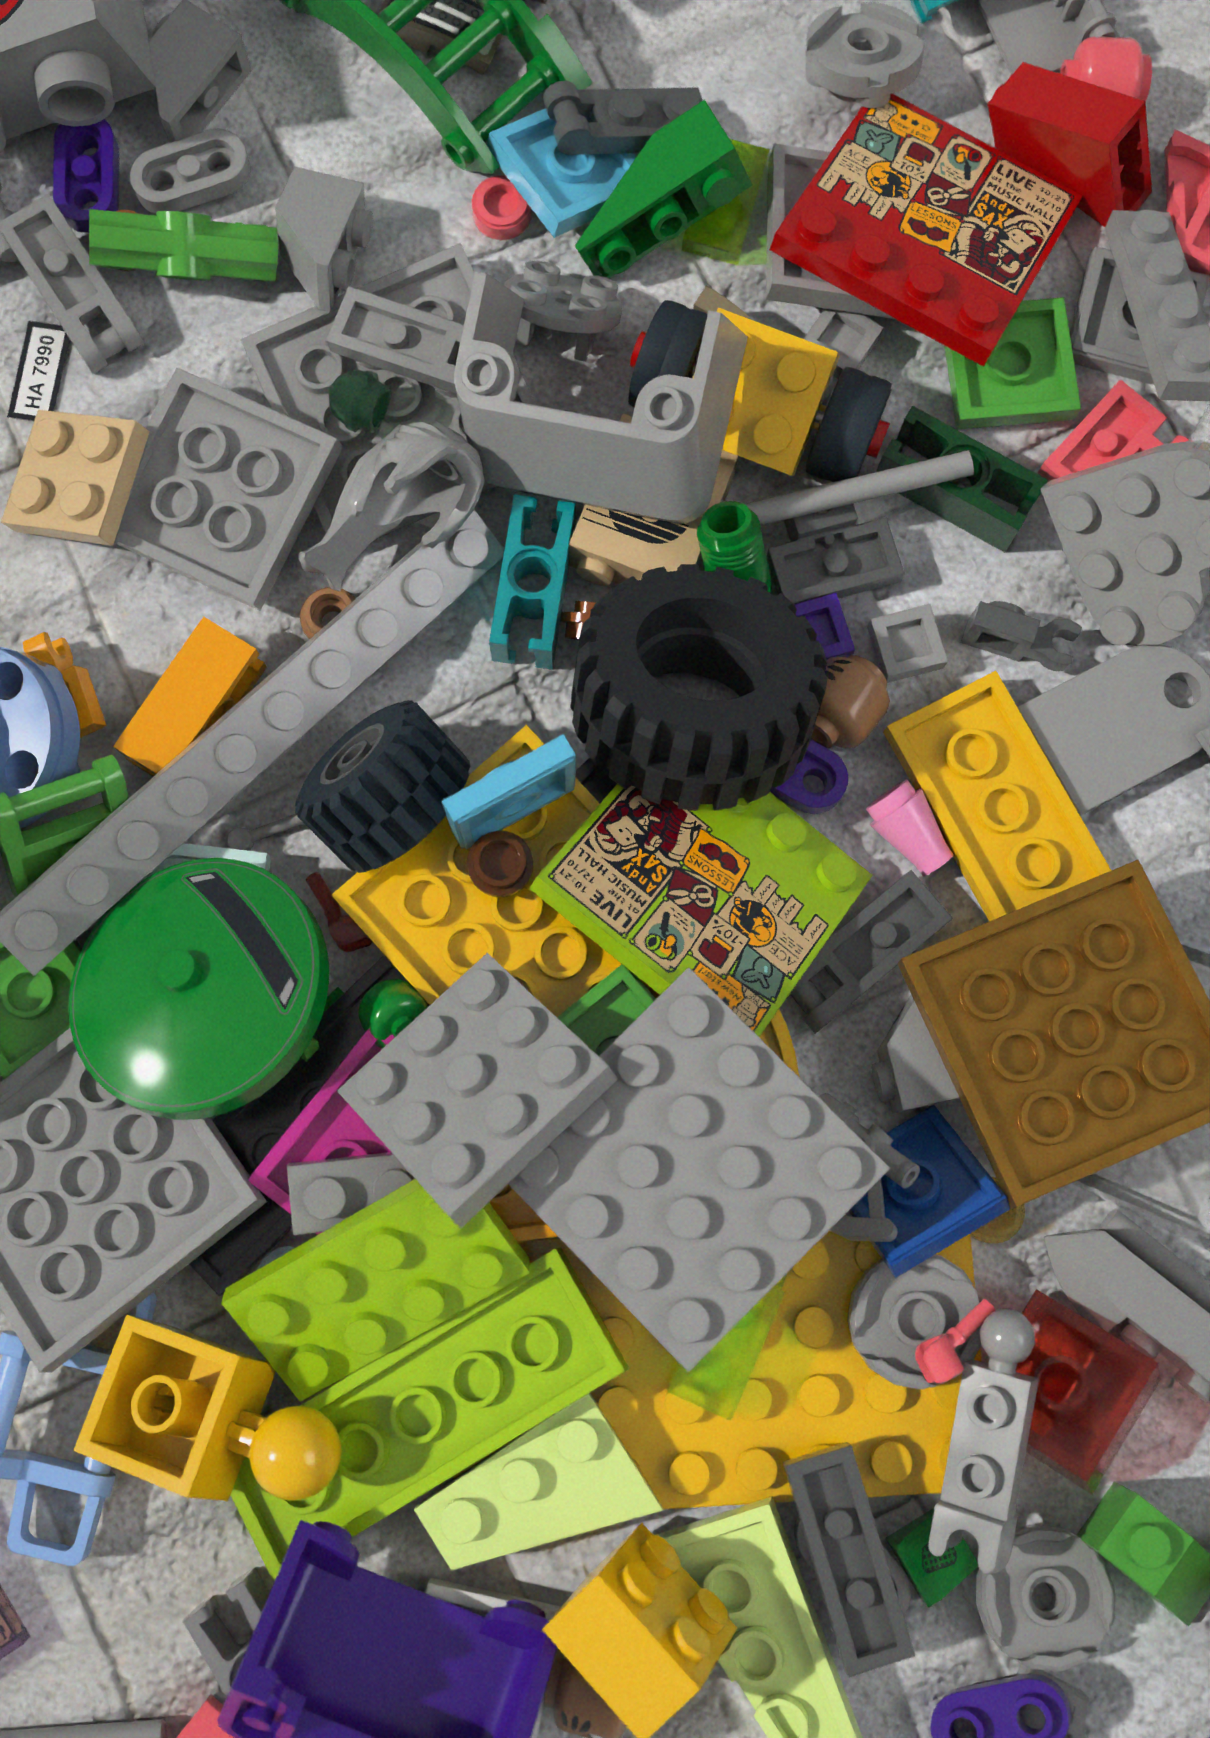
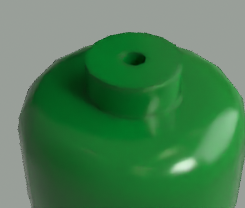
(390, 1008)

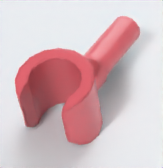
(938, 1355)

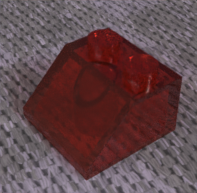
(1085, 1392)

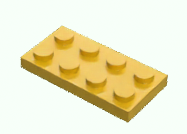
(995, 797)

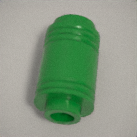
(734, 541)

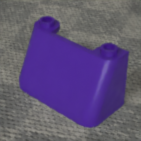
(380, 1659)

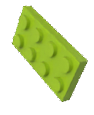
(371, 1286)

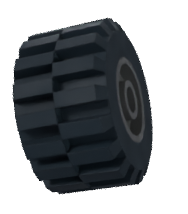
(382, 786)

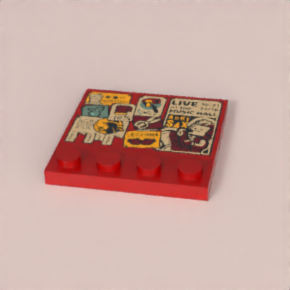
(927, 225)

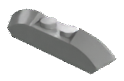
(1116, 1286)

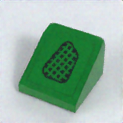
(930, 1574)

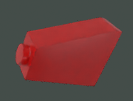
(1076, 136)

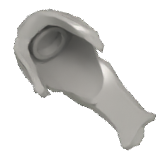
(404, 475)

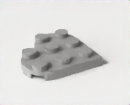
(1138, 540)

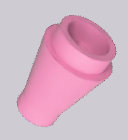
(910, 827)

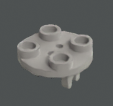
(565, 304)

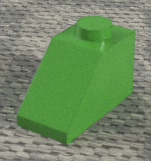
(1150, 1551)

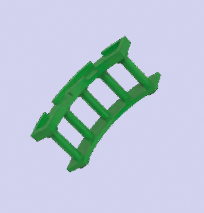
(539, 43)

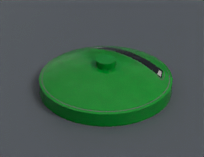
(199, 989)

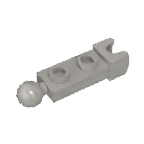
(988, 1445)

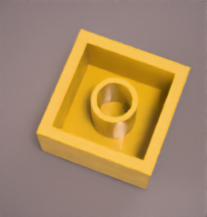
(642, 1631)

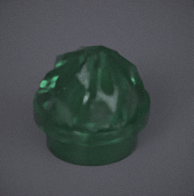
(359, 400)

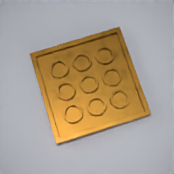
(1069, 1031)

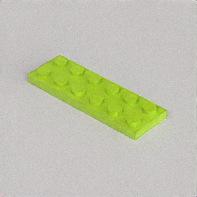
(444, 1403)

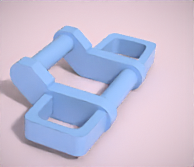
(31, 1468)

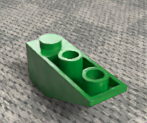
(670, 186)

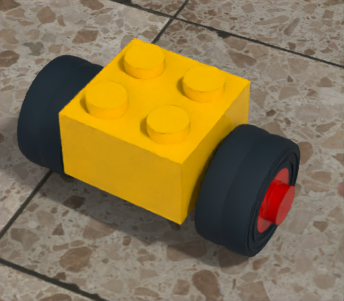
(775, 394)

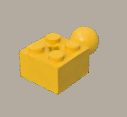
(190, 1414)

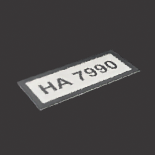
(39, 370)

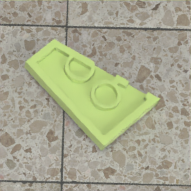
(539, 1489)

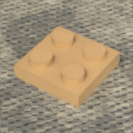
(75, 477)

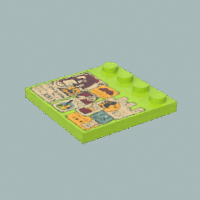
(718, 891)

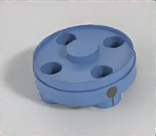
(35, 725)

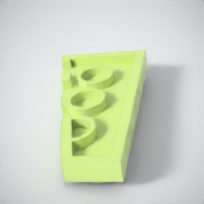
(778, 1642)

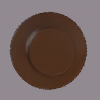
(500, 863)

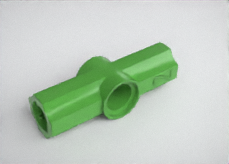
(182, 245)

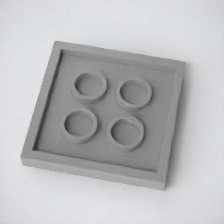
(223, 488)
(476, 1088)

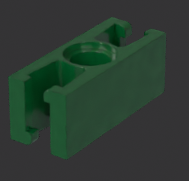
(959, 505)

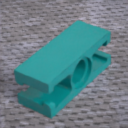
(526, 560)

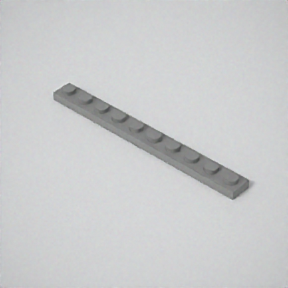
(242, 744)

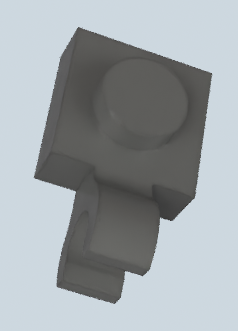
(1008, 632)

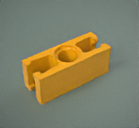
(191, 695)

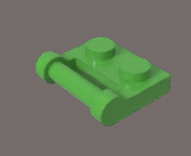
(35, 850)

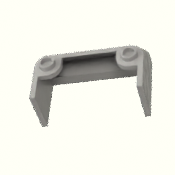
(646, 468)

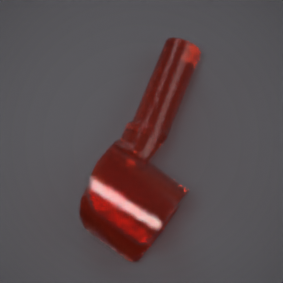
(341, 927)

